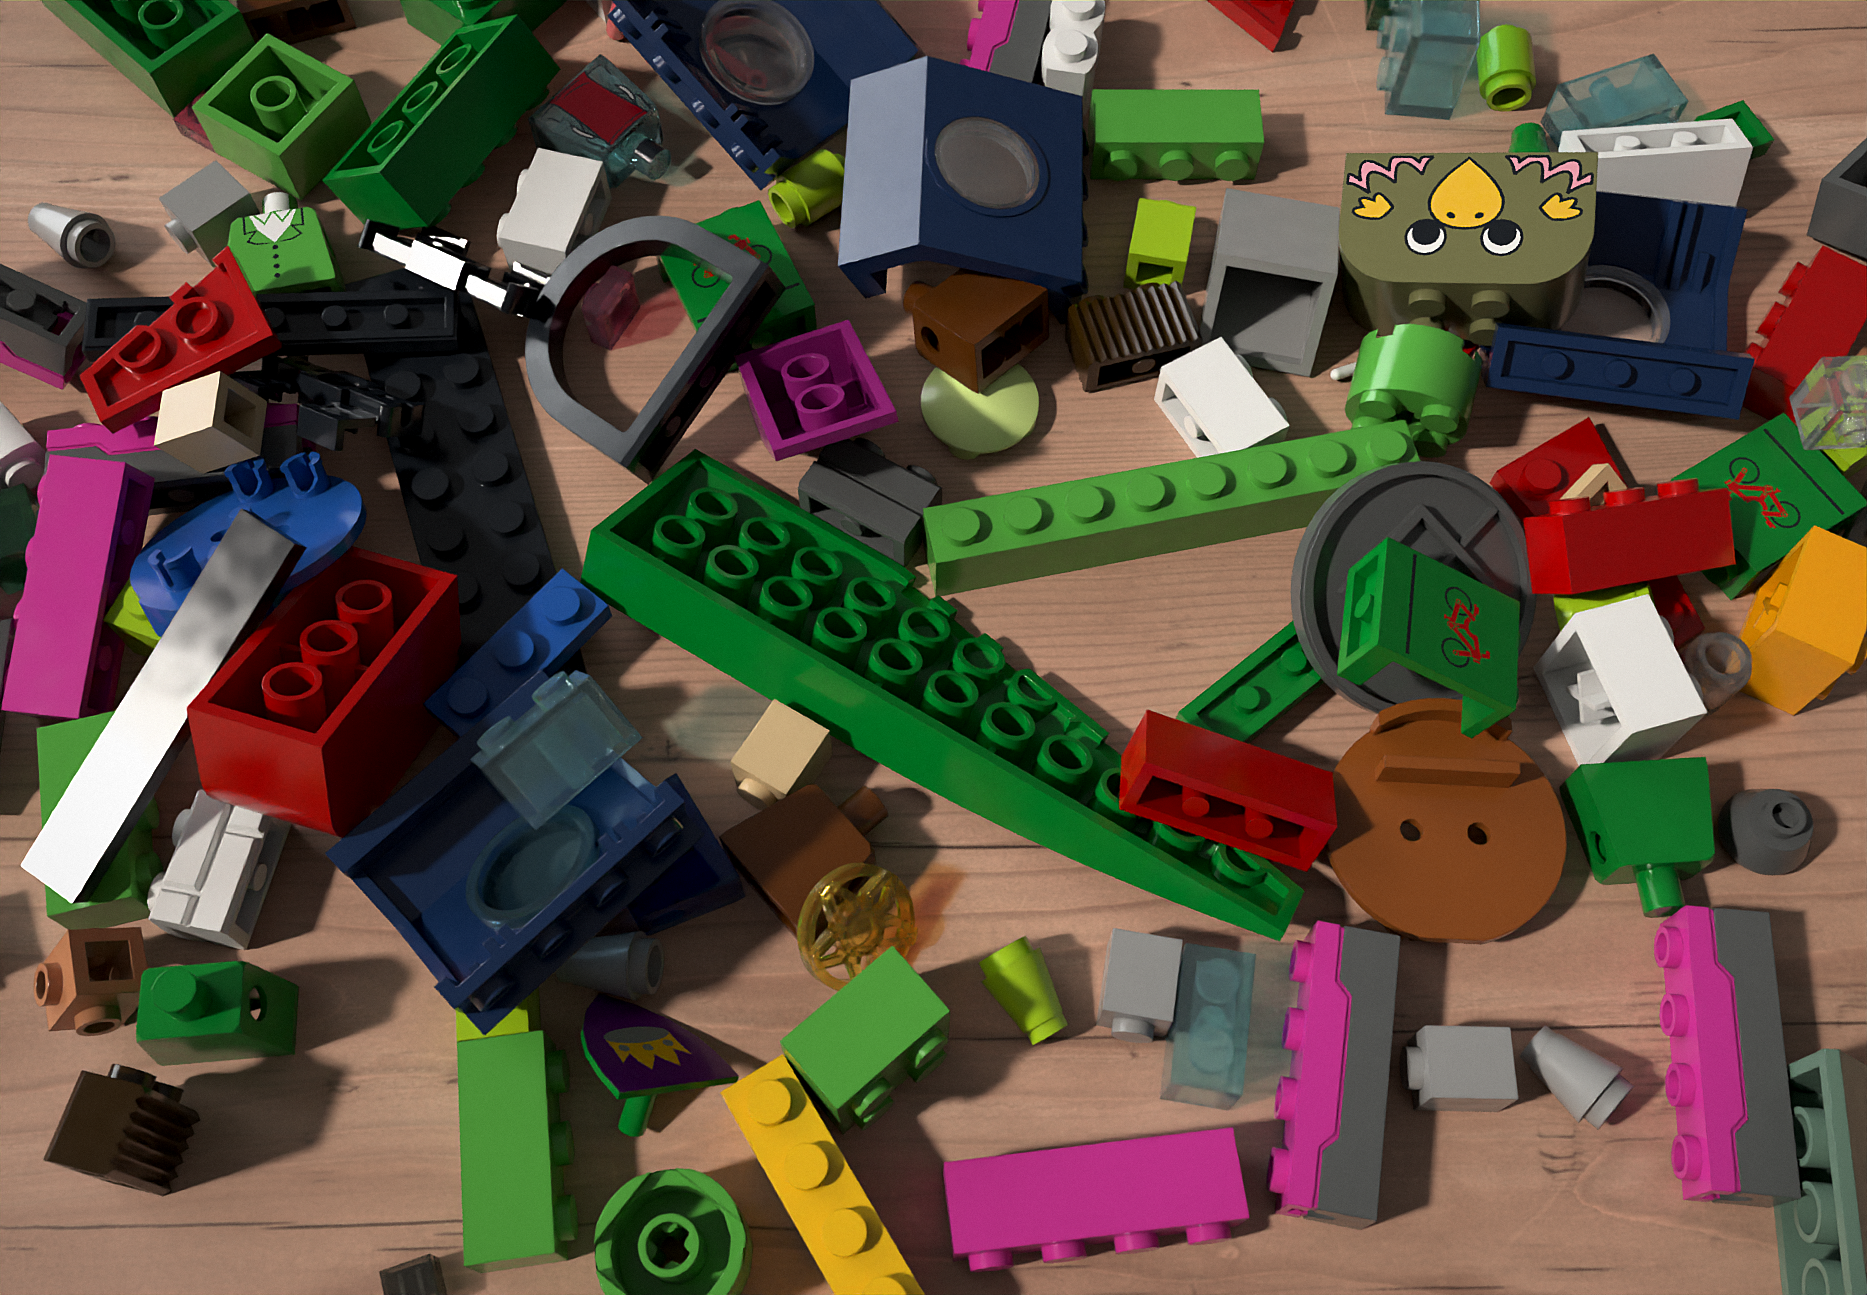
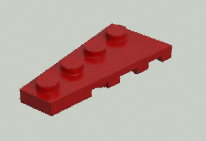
(1550, 472)

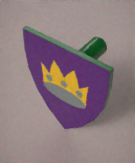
(646, 1056)

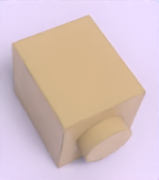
(210, 422)
(780, 756)

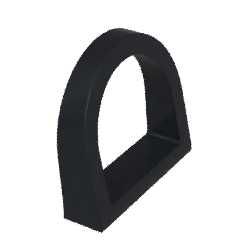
(699, 368)

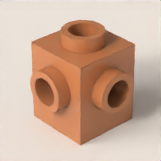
(92, 979)

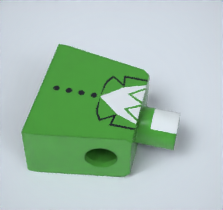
(285, 249)

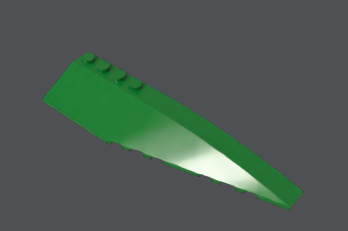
(898, 679)

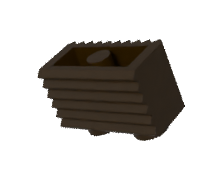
(1130, 334)
(124, 1130)

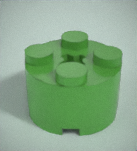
(1416, 378)
(665, 1206)

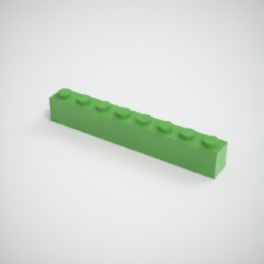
(1149, 509)

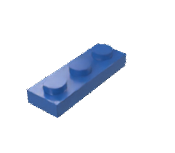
(535, 638)

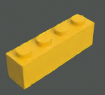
(817, 1184)

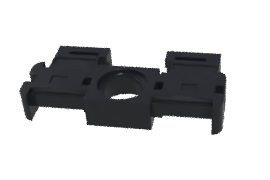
(443, 259)
(332, 400)

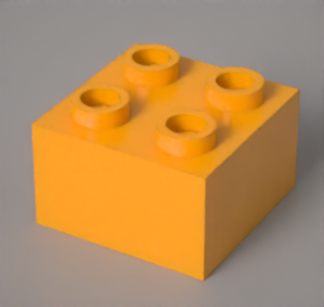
(1807, 622)

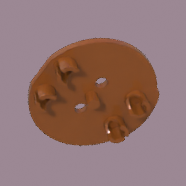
(1432, 776)

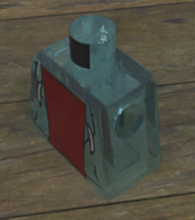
(604, 120)

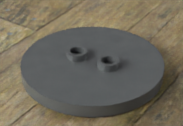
(1429, 510)

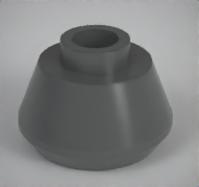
(1766, 830)

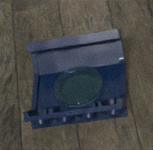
(488, 893)

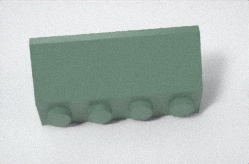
(1826, 1229)

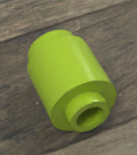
(1506, 67)
(809, 189)

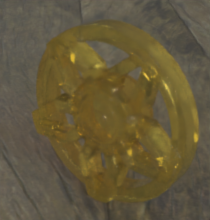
(855, 924)

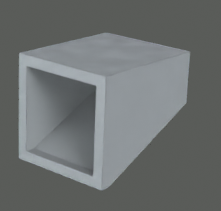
(1271, 279)

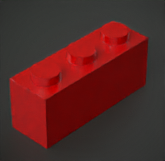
(1816, 321)
(1629, 537)
(1227, 791)

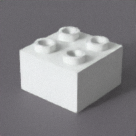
(1619, 684)

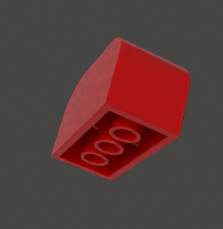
(330, 693)

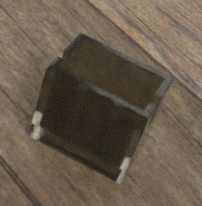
(414, 1277)

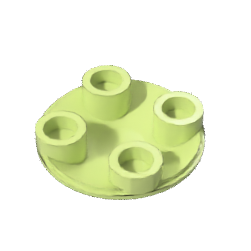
(981, 421)

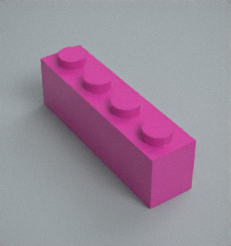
(77, 564)
(1094, 1196)

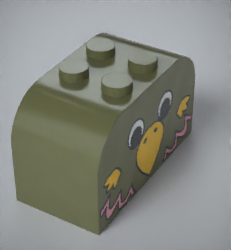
(1466, 239)

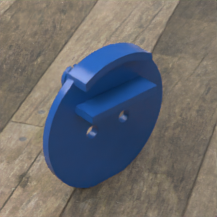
(306, 505)

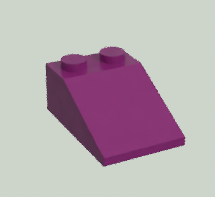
(813, 390)

